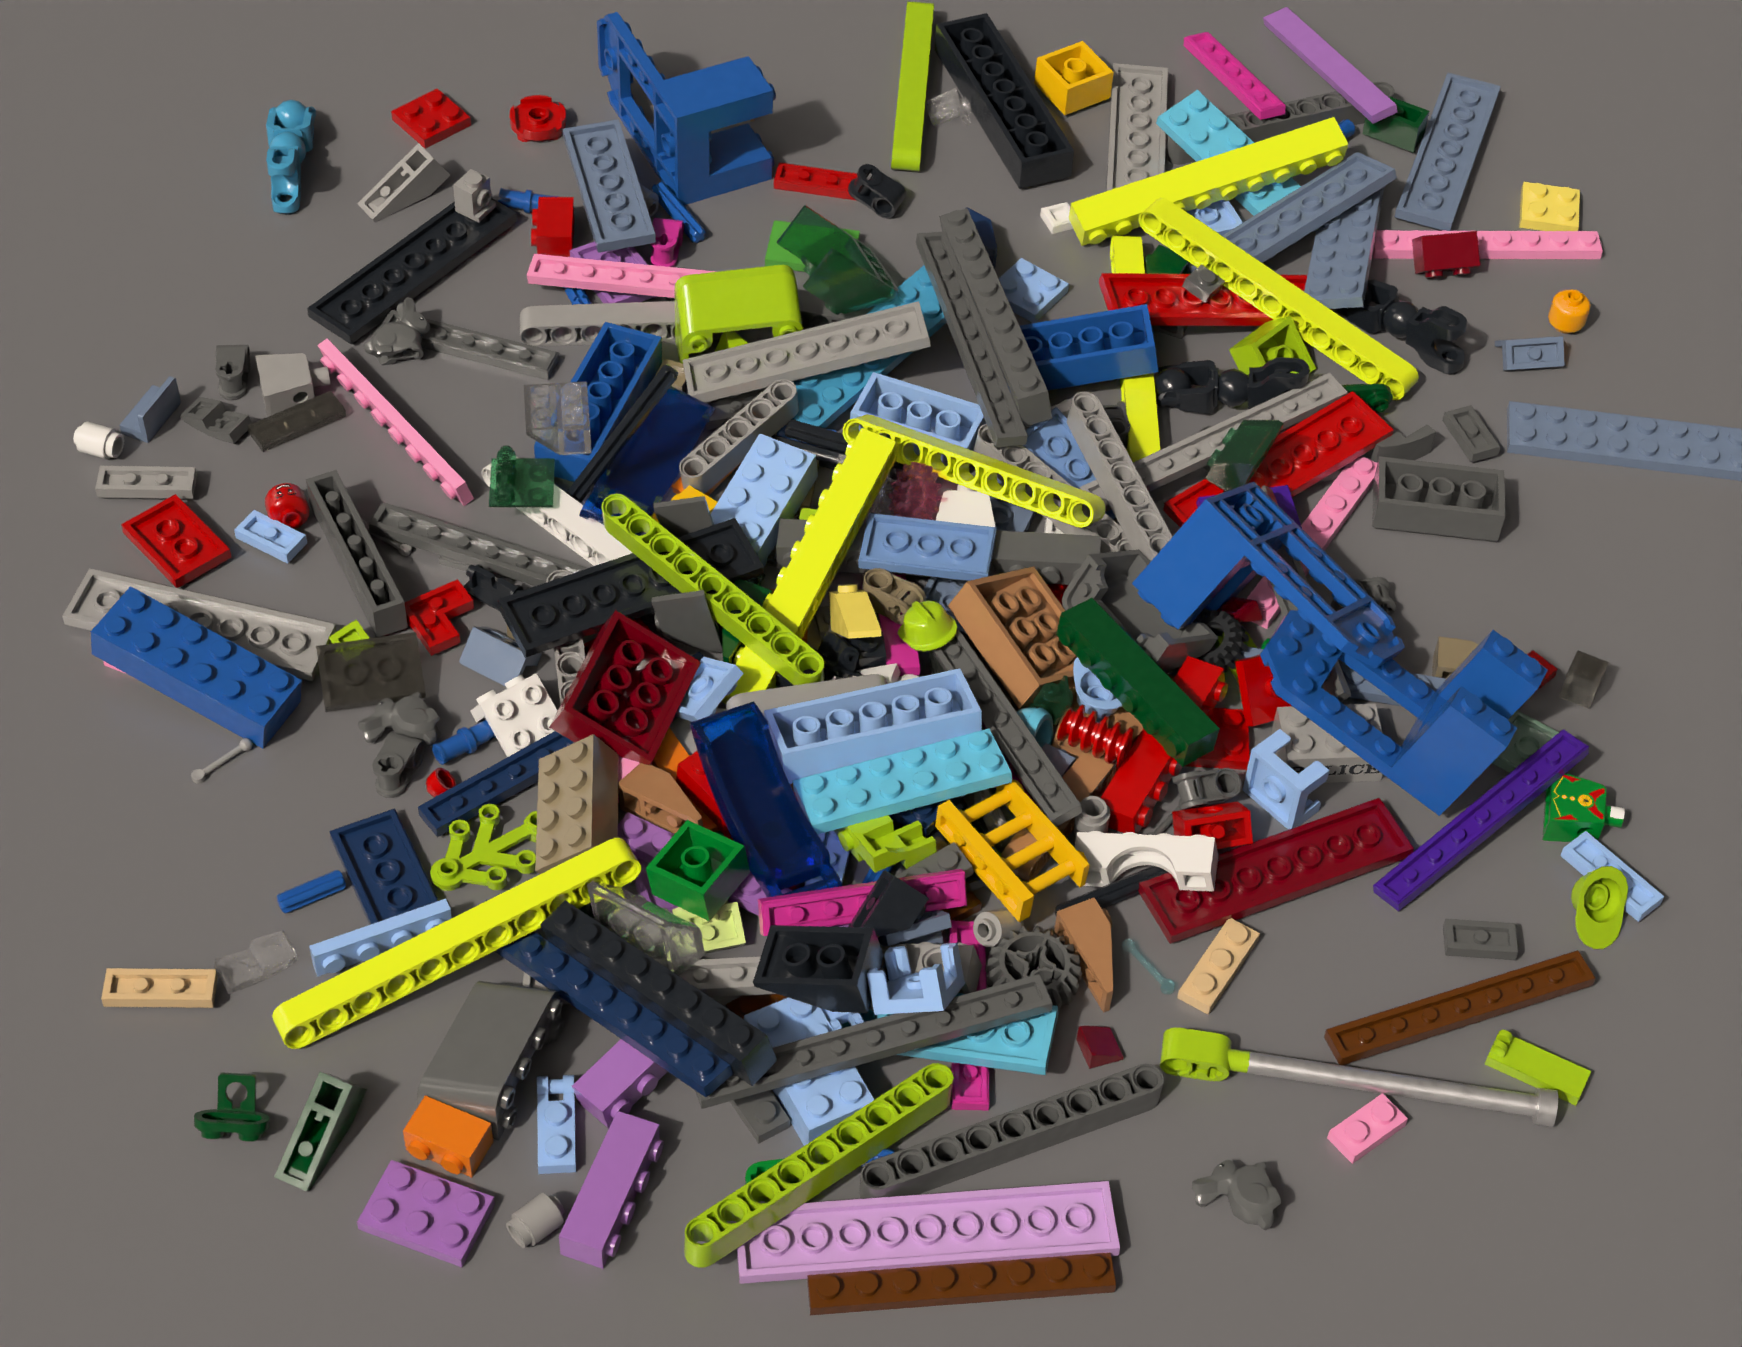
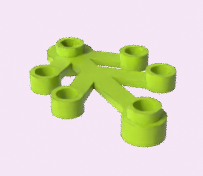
(484, 853)

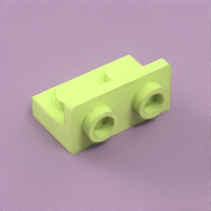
(722, 931)

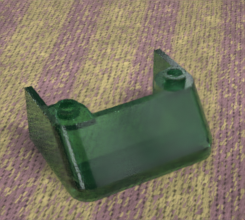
(839, 265)

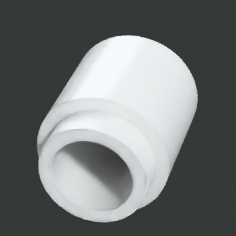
(98, 440)

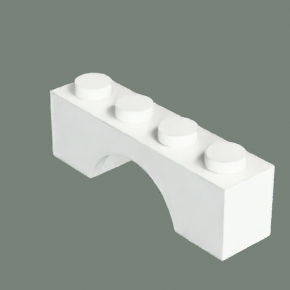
(1187, 858)

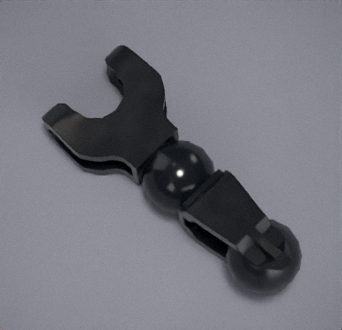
(1424, 328)
(1230, 387)

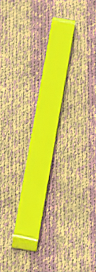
(1278, 297)
(1139, 390)
(450, 945)

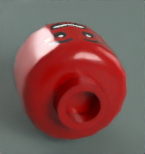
(287, 503)

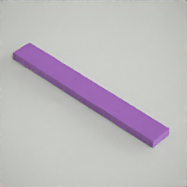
(1330, 65)

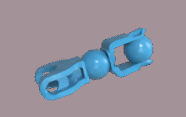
(289, 138)

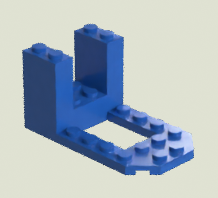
(685, 112)
(1239, 537)
(1456, 726)

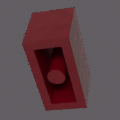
(1446, 253)

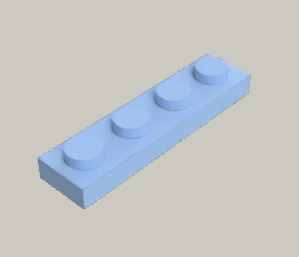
(376, 938)

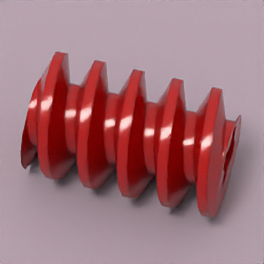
(1095, 735)

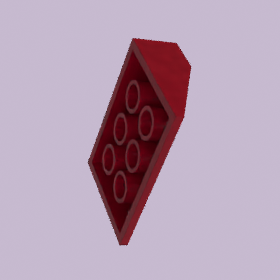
(626, 690)

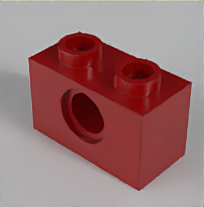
(1226, 822)

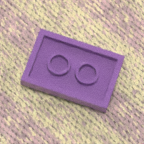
(625, 255)
(426, 1213)

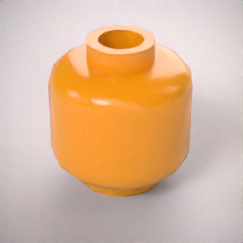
(1569, 311)

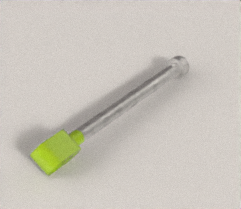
(1210, 1058)

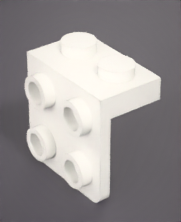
(518, 713)

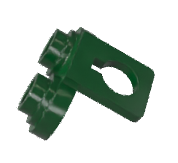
(1374, 395)
(226, 1118)

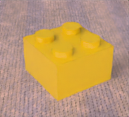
(1073, 77)

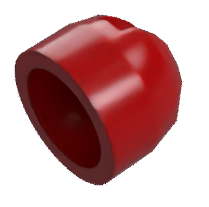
(439, 782)

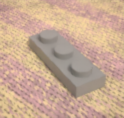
(145, 482)

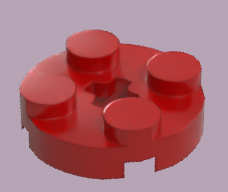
(528, 128)

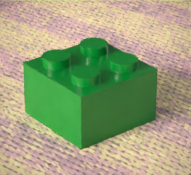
(698, 870)

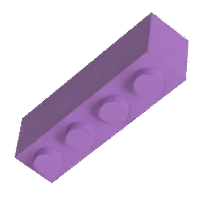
(617, 1082)
(610, 1189)

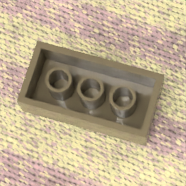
(576, 801)

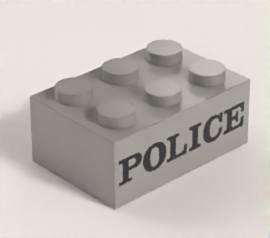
(1313, 744)

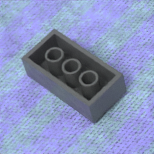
(1438, 498)

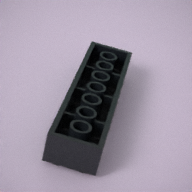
(1004, 101)

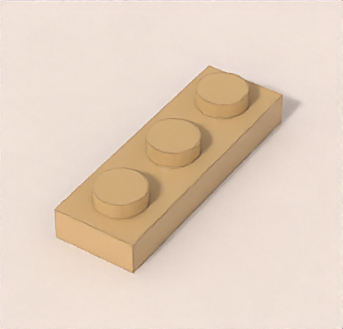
(1218, 965)
(159, 988)

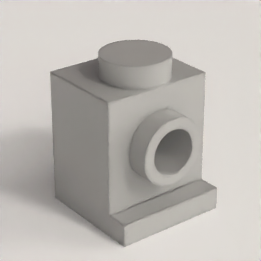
(473, 196)

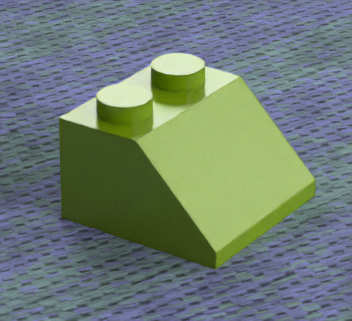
(1268, 342)

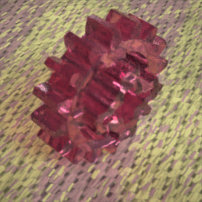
(915, 492)

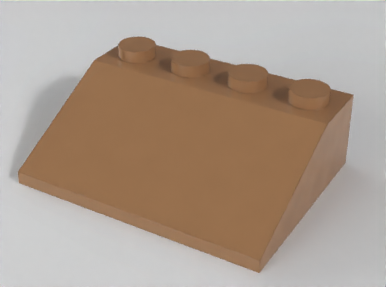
(1015, 630)

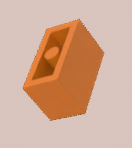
(448, 1137)

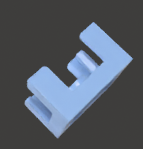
(1278, 786)
(915, 992)

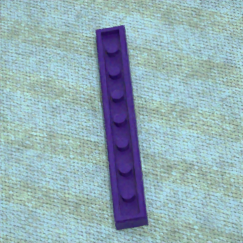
(1480, 820)

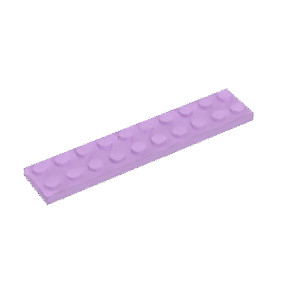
(933, 1231)

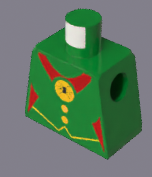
(1577, 807)

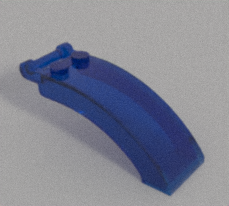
(652, 456)
(760, 802)

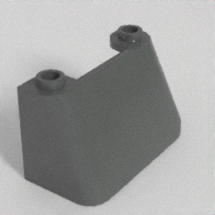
(1109, 582)

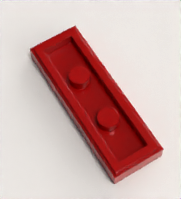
(813, 180)

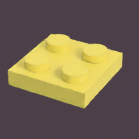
(1549, 207)

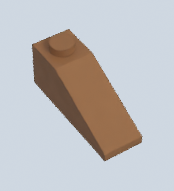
(656, 798)
(1090, 933)

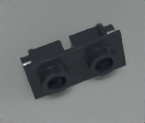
(487, 587)
(838, 655)

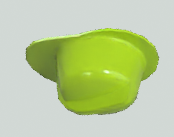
(927, 626)
(1599, 906)

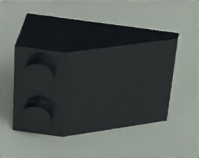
(820, 965)

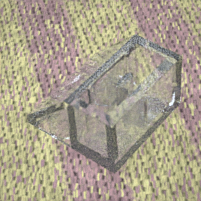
(558, 416)

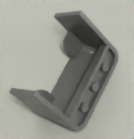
(687, 615)

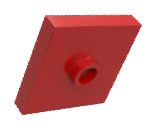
(1257, 692)

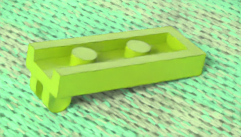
(1537, 1067)

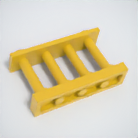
(998, 871)

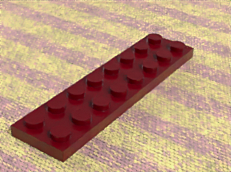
(1280, 869)

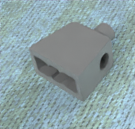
(288, 380)

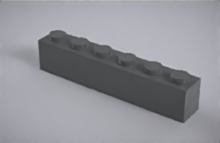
(357, 554)

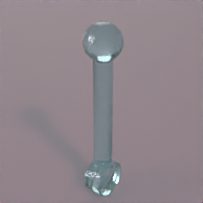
(1167, 986)

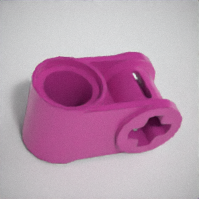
(668, 241)

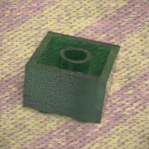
(1242, 453)

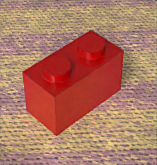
(554, 226)

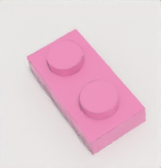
(1367, 1128)

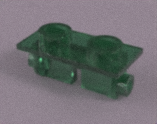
(1054, 699)

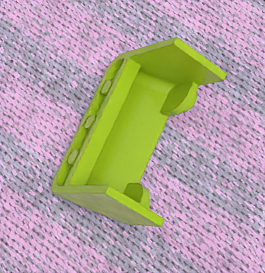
(734, 303)

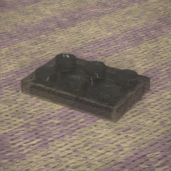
(370, 670)

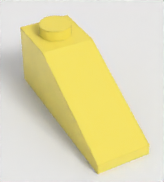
(852, 613)

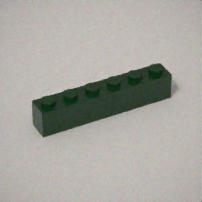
(1137, 682)

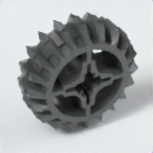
(1028, 950)

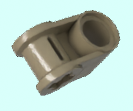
(889, 593)

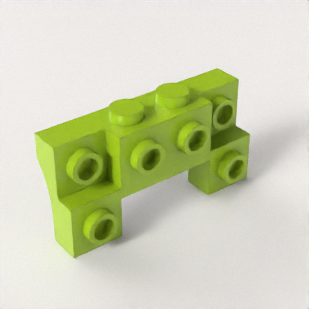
(882, 846)

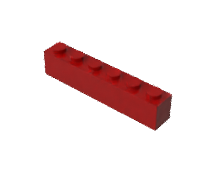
(1147, 767)

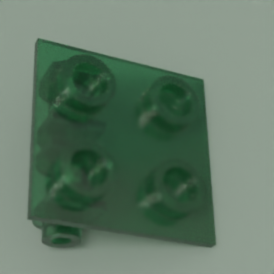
(521, 480)

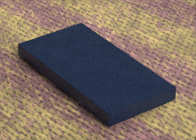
(382, 866)

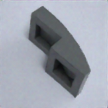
(213, 419)
(1410, 447)

